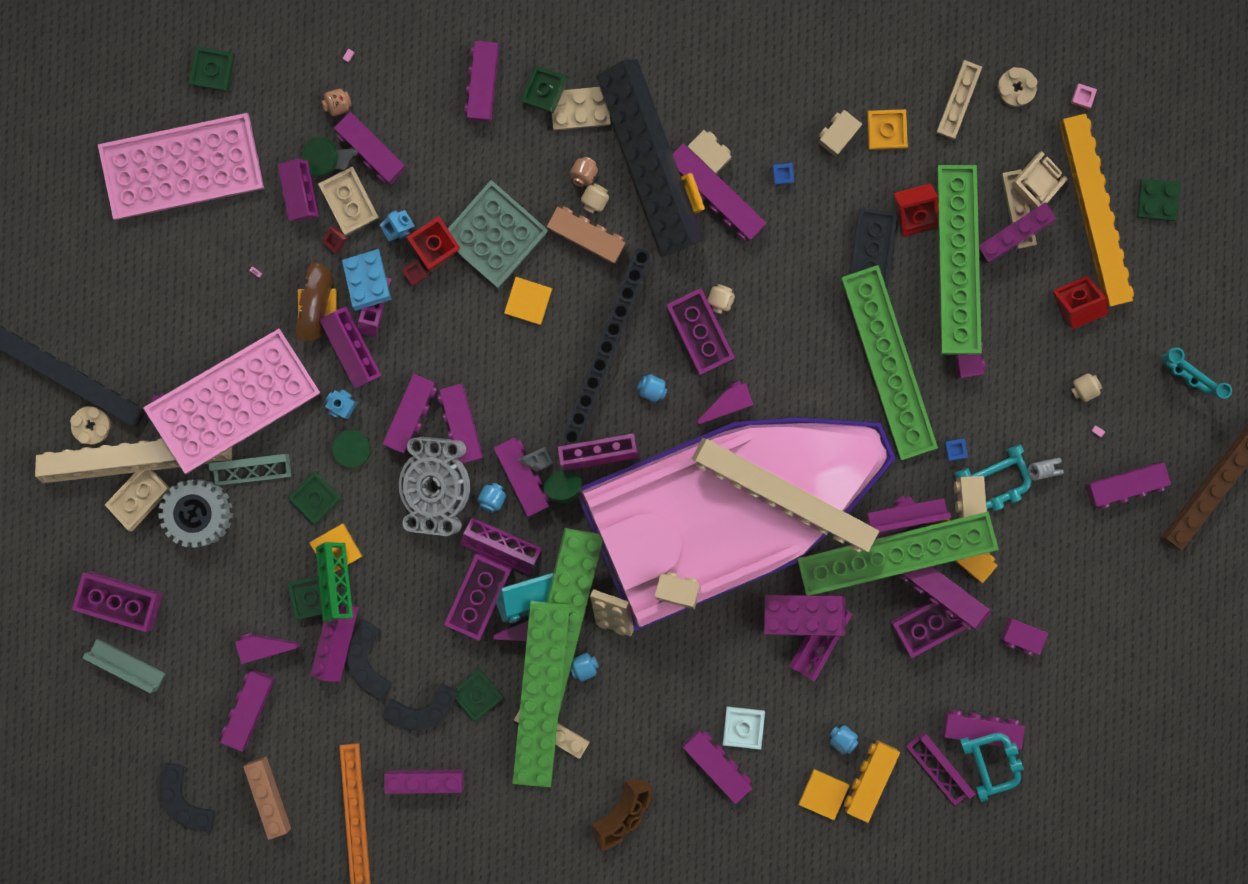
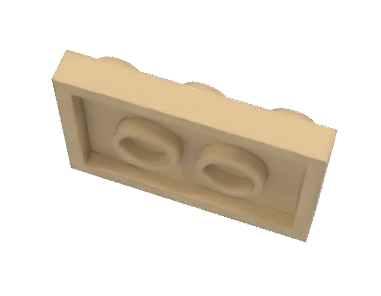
(581, 109)
(348, 201)
(137, 498)
(612, 613)

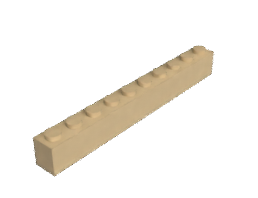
(109, 461)
(785, 495)

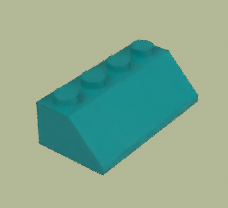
(515, 600)

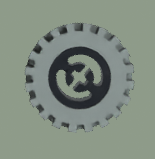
(213, 523)

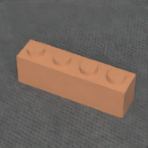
(586, 235)
(267, 798)

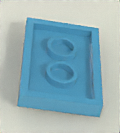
(366, 279)

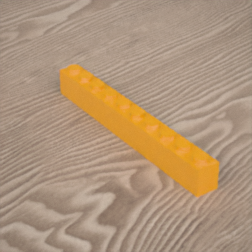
(1095, 210)

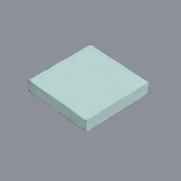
(743, 727)

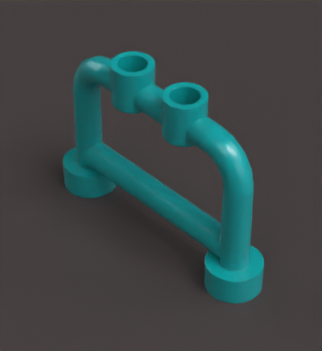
(1175, 358)
(1014, 494)
(1015, 765)

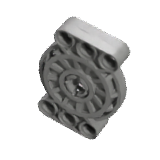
(416, 488)

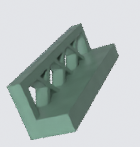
(227, 465)
(125, 666)

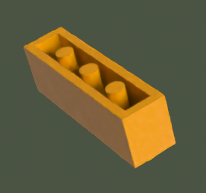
(978, 566)
(871, 781)

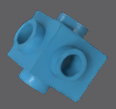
(400, 223)
(347, 404)

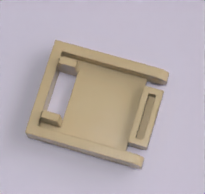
(1040, 179)

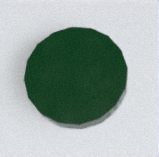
(320, 156)
(351, 448)
(563, 487)

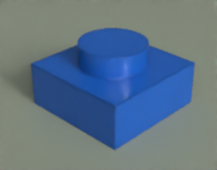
(783, 174)
(956, 449)

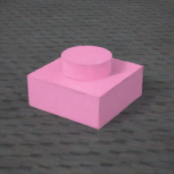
(1083, 96)

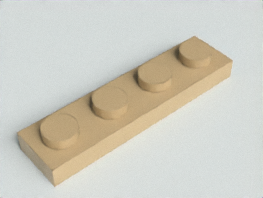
(959, 100)
(1016, 203)
(568, 740)

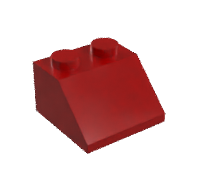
(917, 209)
(433, 244)
(1081, 302)

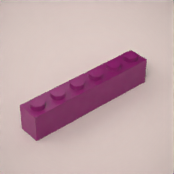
(719, 195)
(949, 595)

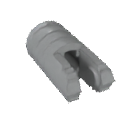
(1044, 469)

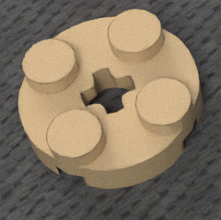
(1014, 76)
(81, 419)

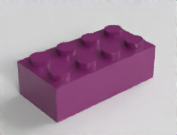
(700, 331)
(478, 596)
(117, 601)
(804, 615)
(925, 627)

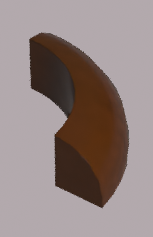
(313, 302)
(625, 815)

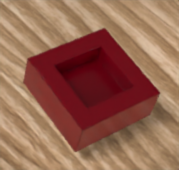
(334, 239)
(415, 272)

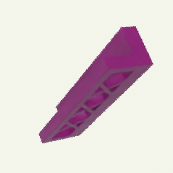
(908, 515)
(498, 549)
(809, 652)
(941, 759)

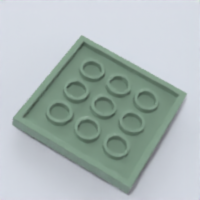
(496, 233)

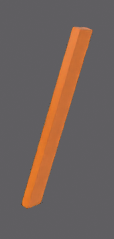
(355, 814)

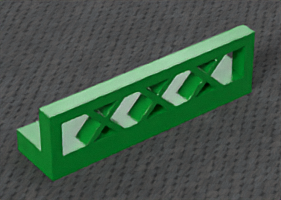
(329, 580)

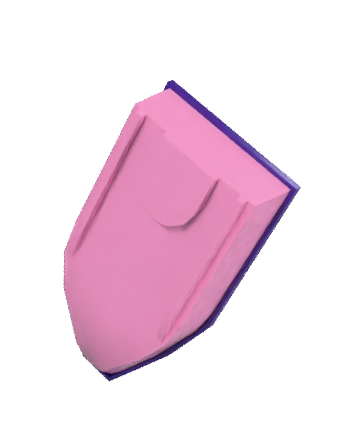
(692, 524)

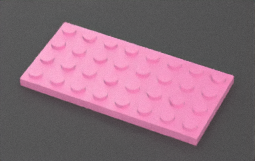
(181, 166)
(232, 401)

